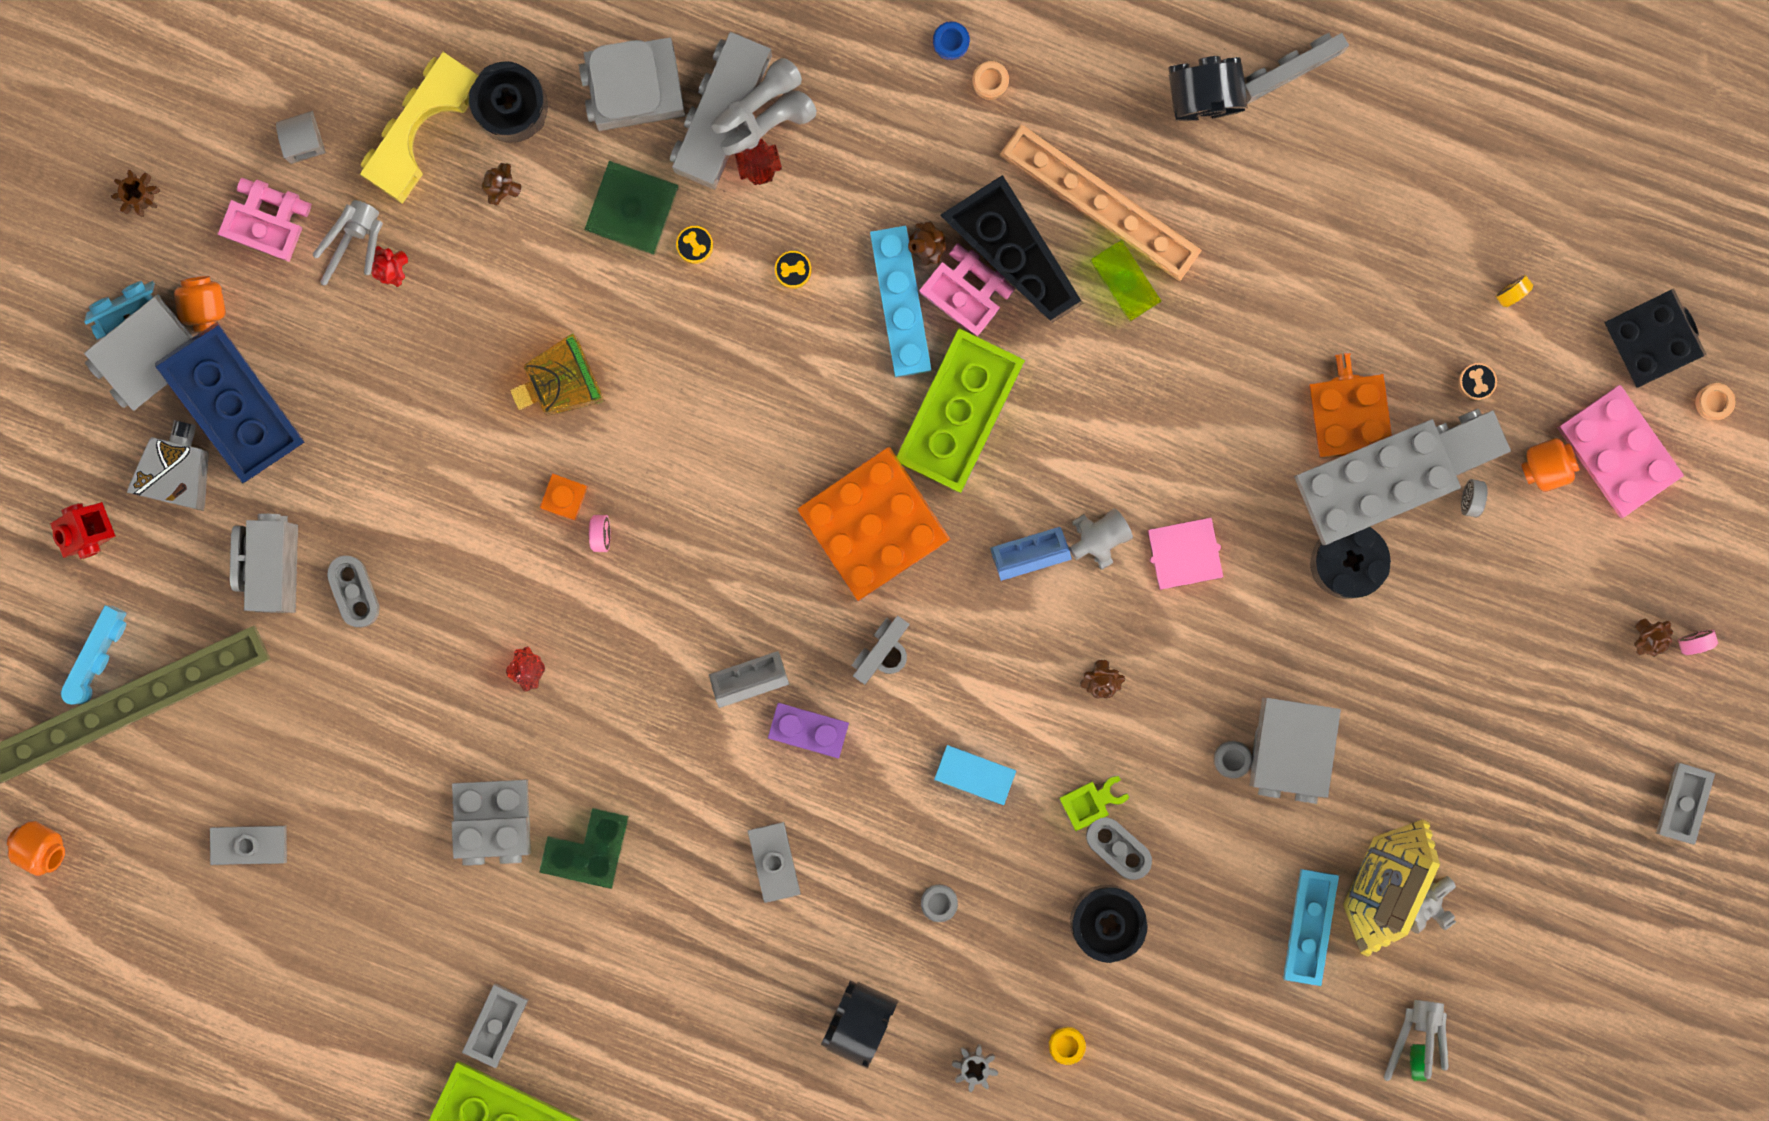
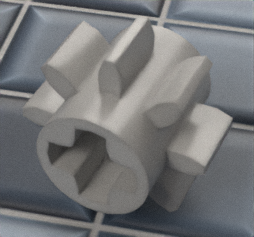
(971, 1078)

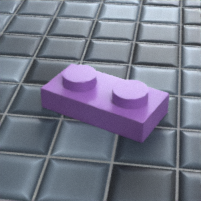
(808, 730)

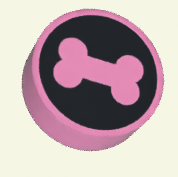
(599, 533)
(1698, 642)

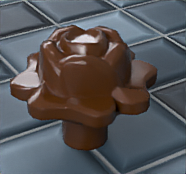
(499, 184)
(927, 243)
(1653, 638)
(1102, 680)

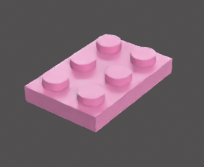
(1620, 451)

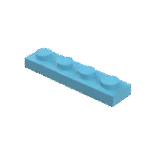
(900, 301)

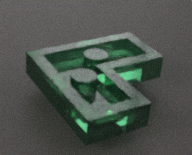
(596, 858)

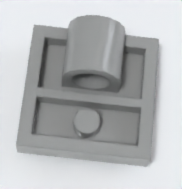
(888, 635)

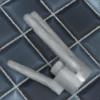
(358, 221)
(1430, 1019)

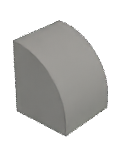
(300, 137)

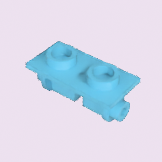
(110, 314)

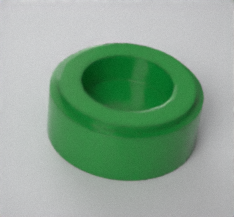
(1417, 1065)

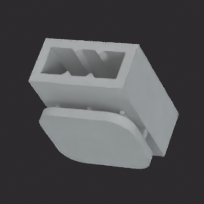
(632, 83)
(132, 349)
(265, 563)
(1294, 749)

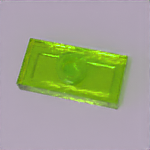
(1125, 281)

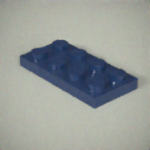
(229, 402)

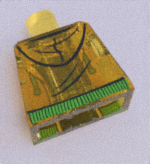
(559, 380)

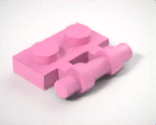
(261, 230)
(959, 298)

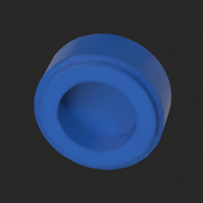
(951, 40)

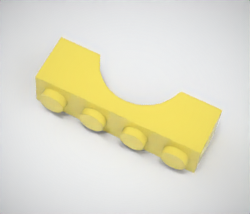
(442, 90)

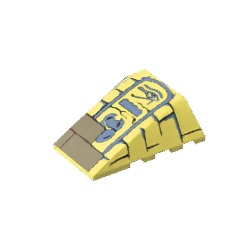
(1391, 885)

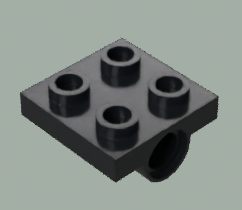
(1656, 338)

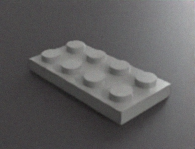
(1377, 482)

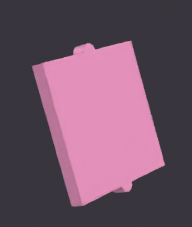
(1185, 553)

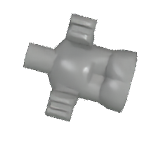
(1100, 537)
(1433, 906)

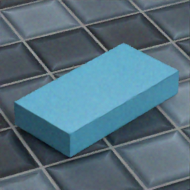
(975, 775)

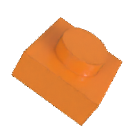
(564, 497)

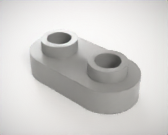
(353, 592)
(1118, 848)

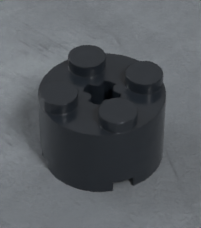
(1210, 89)
(490, 94)
(1369, 571)
(1116, 943)
(859, 1023)

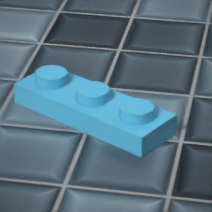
(1310, 927)

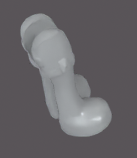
(791, 106)

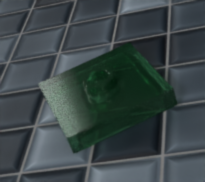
(631, 208)

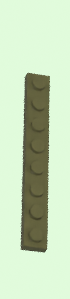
(131, 702)

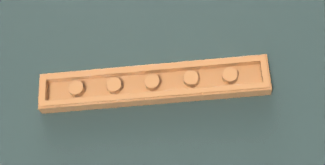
(1100, 202)

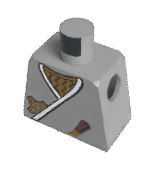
(173, 469)

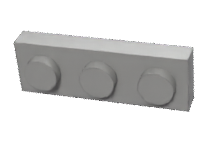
(1294, 66)

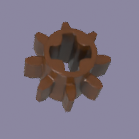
(125, 187)

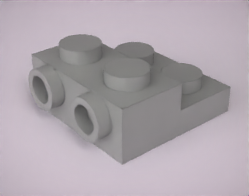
(491, 821)

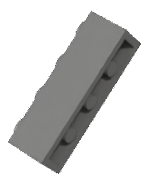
(736, 74)
(1474, 440)

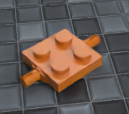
(1349, 411)

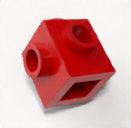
(82, 530)

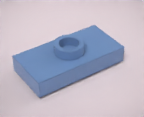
(1030, 553)

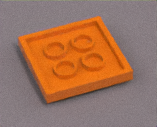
(873, 524)

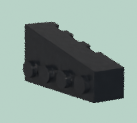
(1008, 239)

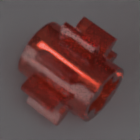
(758, 163)

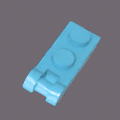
(93, 655)

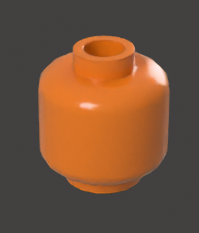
(199, 302)
(1550, 465)
(35, 848)

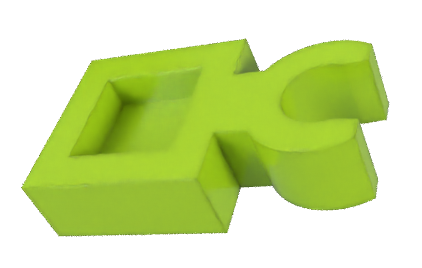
(1088, 804)

